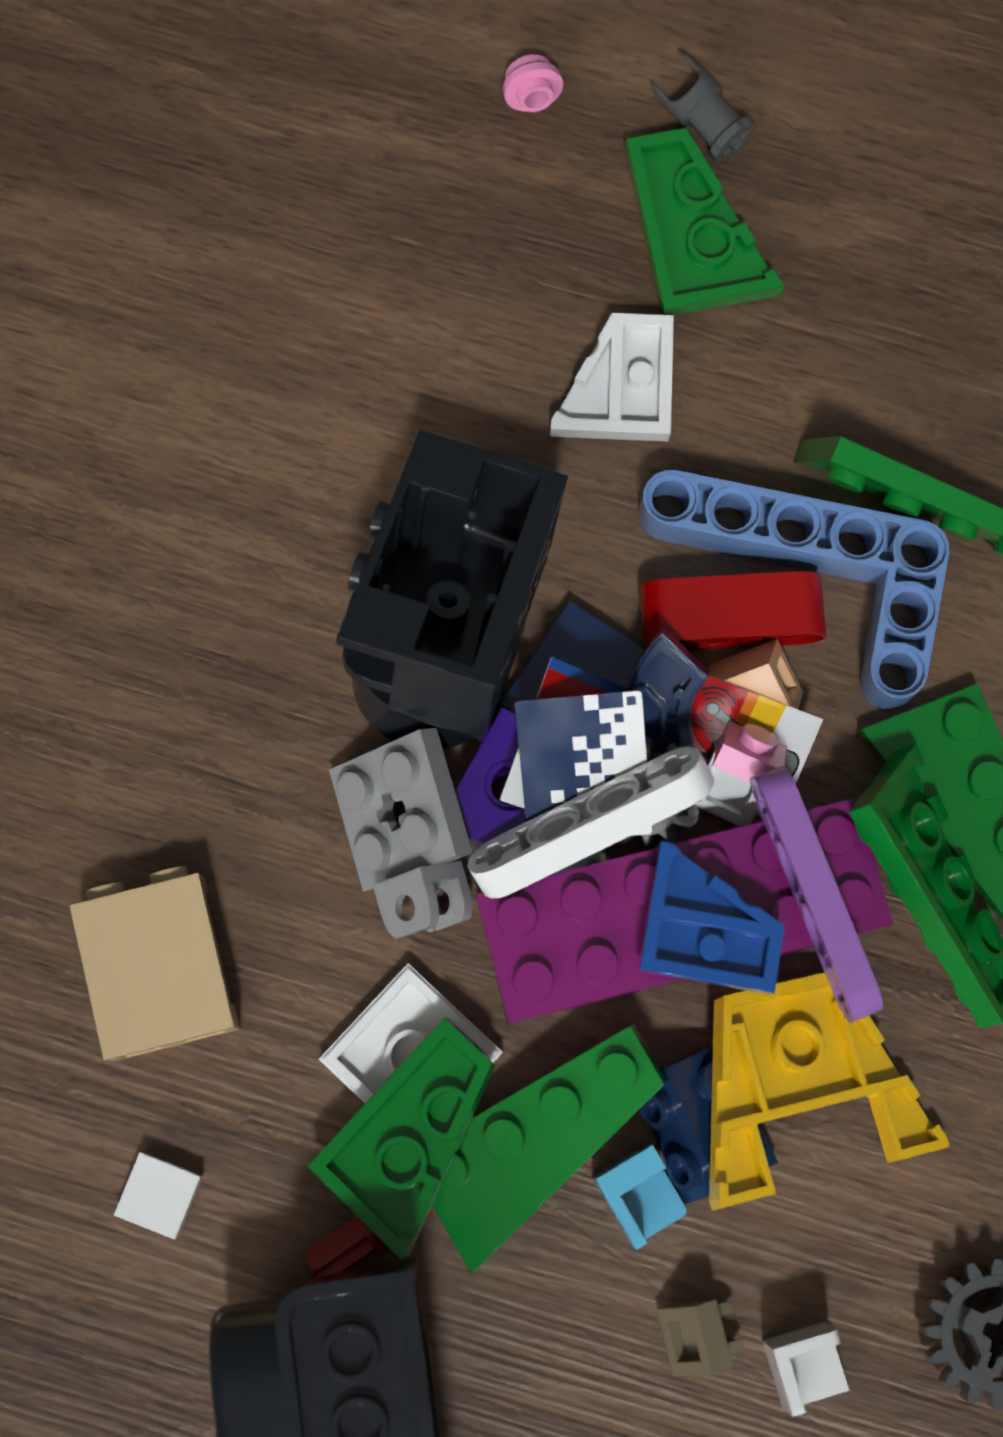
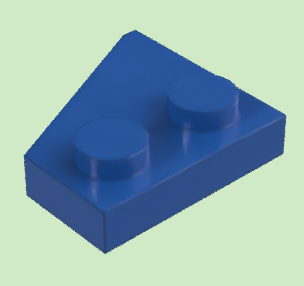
(706, 930)

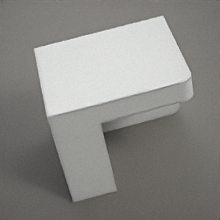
(806, 1366)

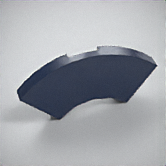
(668, 683)

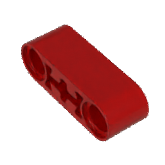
(735, 610)

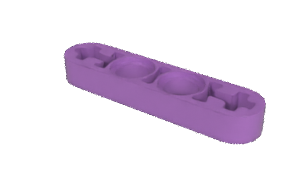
(816, 894)

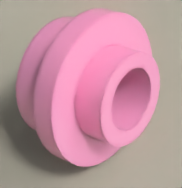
(532, 83)

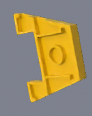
(793, 1057)

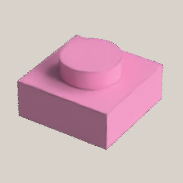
(748, 751)

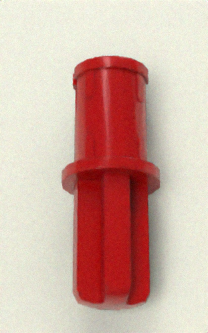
(344, 1248)

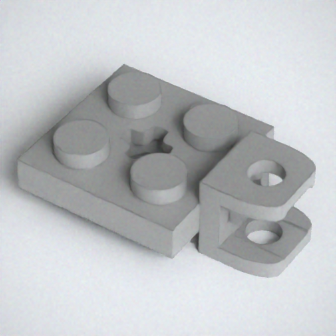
(418, 853)

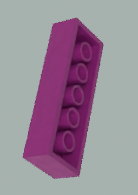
(584, 928)

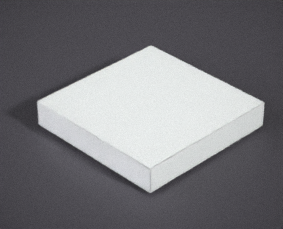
(392, 1030)

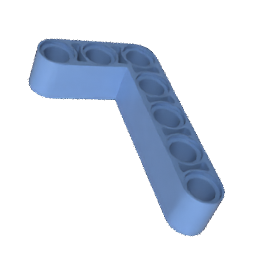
(823, 554)

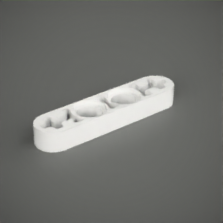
(591, 822)

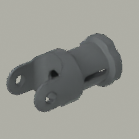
(710, 114)

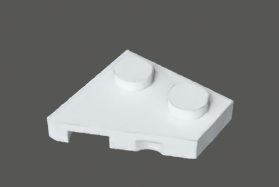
(623, 383)

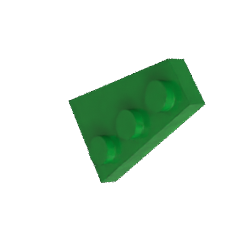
(691, 233)
(406, 1136)

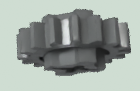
(982, 1355)

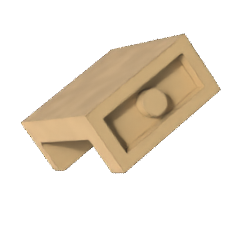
(152, 964)

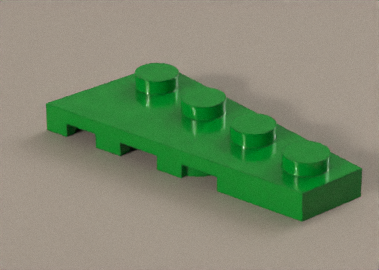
(903, 488)
(966, 769)
(935, 886)
(539, 1139)

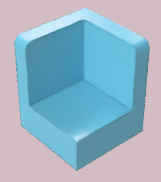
(640, 1195)

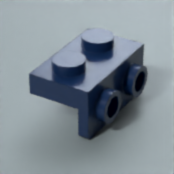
(682, 1124)

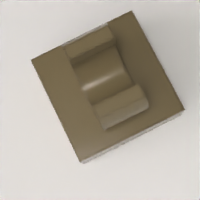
(697, 1337)

